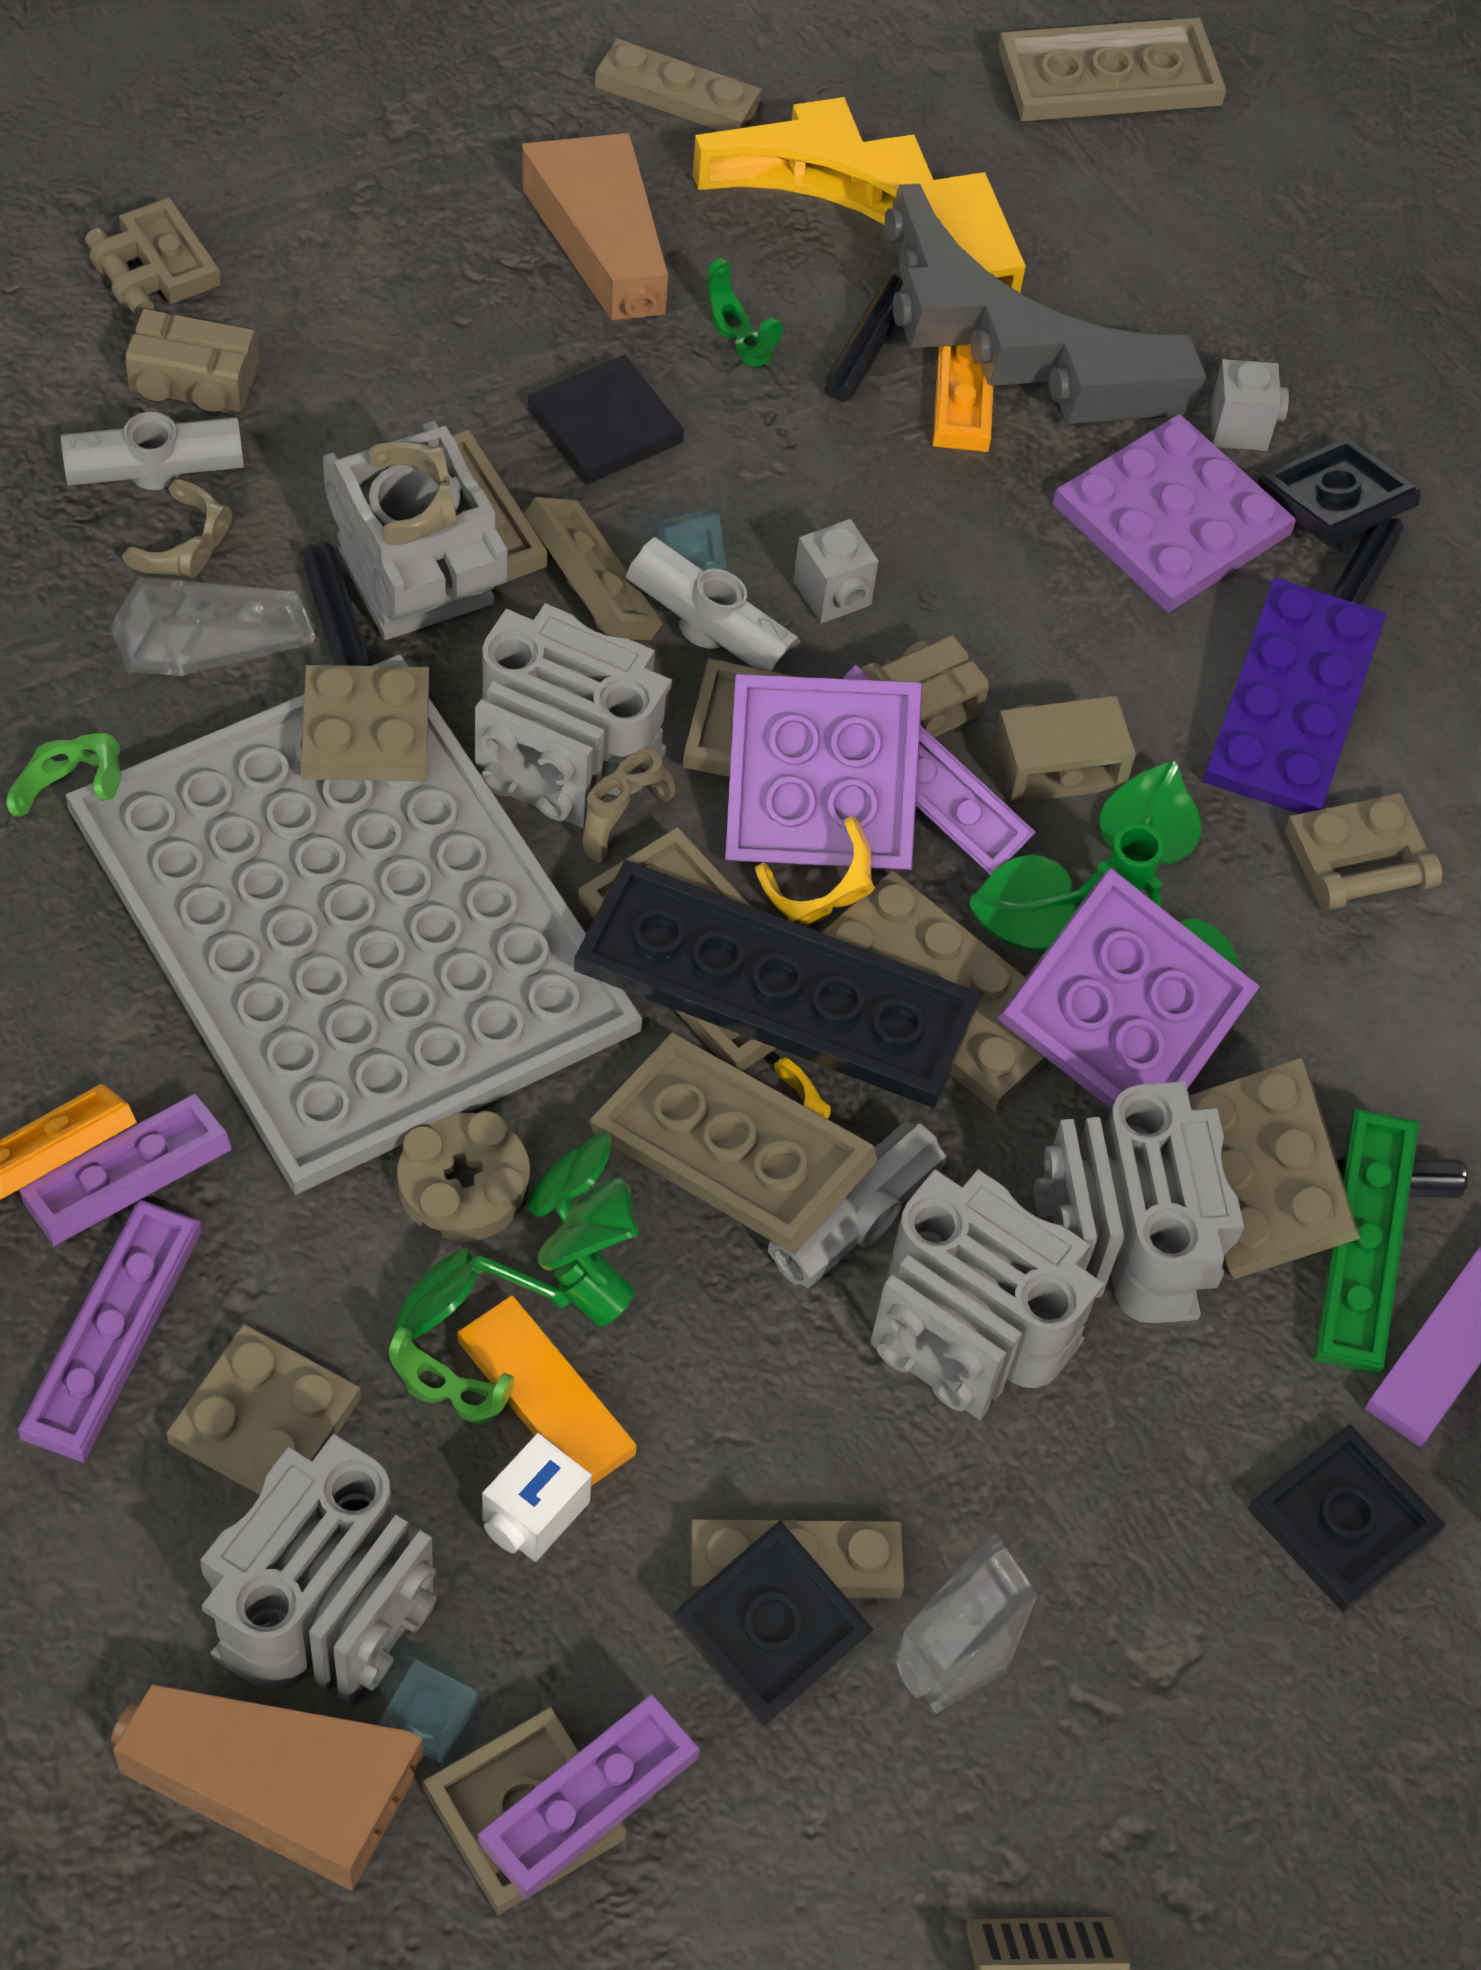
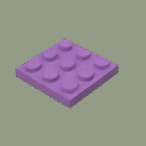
(1173, 512)
(815, 756)
(1127, 995)

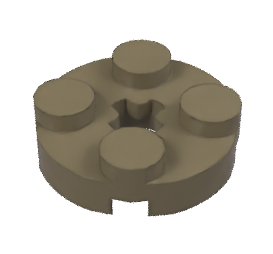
(471, 1141)

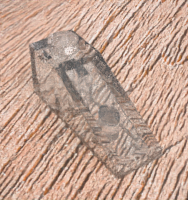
(203, 626)
(967, 1628)

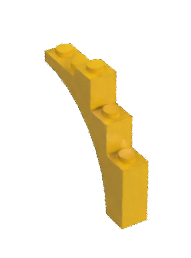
(826, 159)

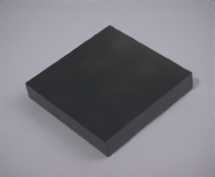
(605, 419)
(1339, 490)
(1346, 1517)
(772, 1622)

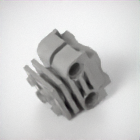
(426, 578)
(563, 710)
(1146, 1200)
(981, 1293)
(318, 1576)

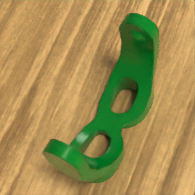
(725, 303)

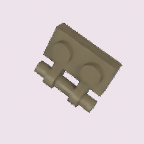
(166, 247)

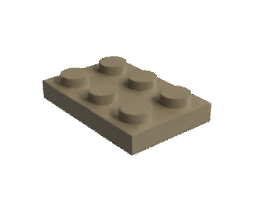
(1279, 1168)

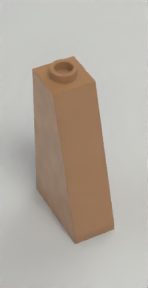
(601, 218)
(272, 1773)

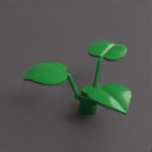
(1143, 823)
(585, 1277)

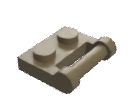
(1359, 837)

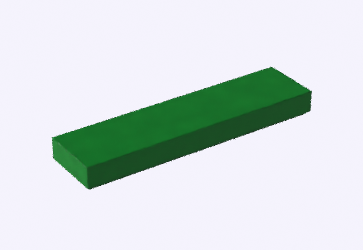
(1364, 1271)

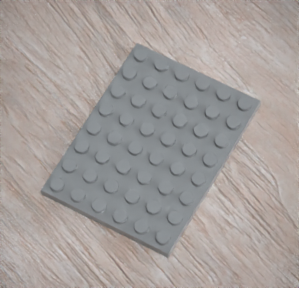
(348, 939)

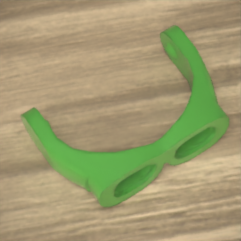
(43, 770)
(412, 1361)

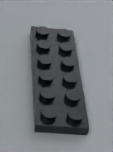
(778, 983)

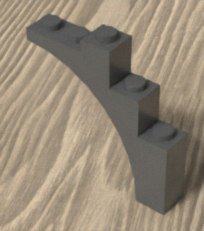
(1089, 367)

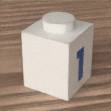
(535, 1498)

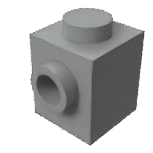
(1247, 404)
(835, 571)

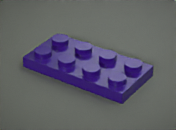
(1295, 698)

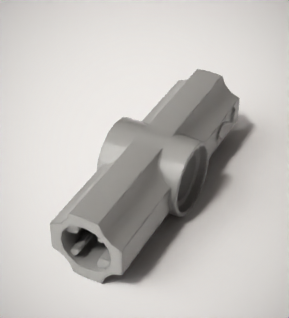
(152, 451)
(712, 607)
(870, 1208)

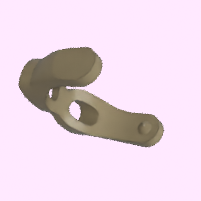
(432, 462)
(192, 555)
(603, 815)

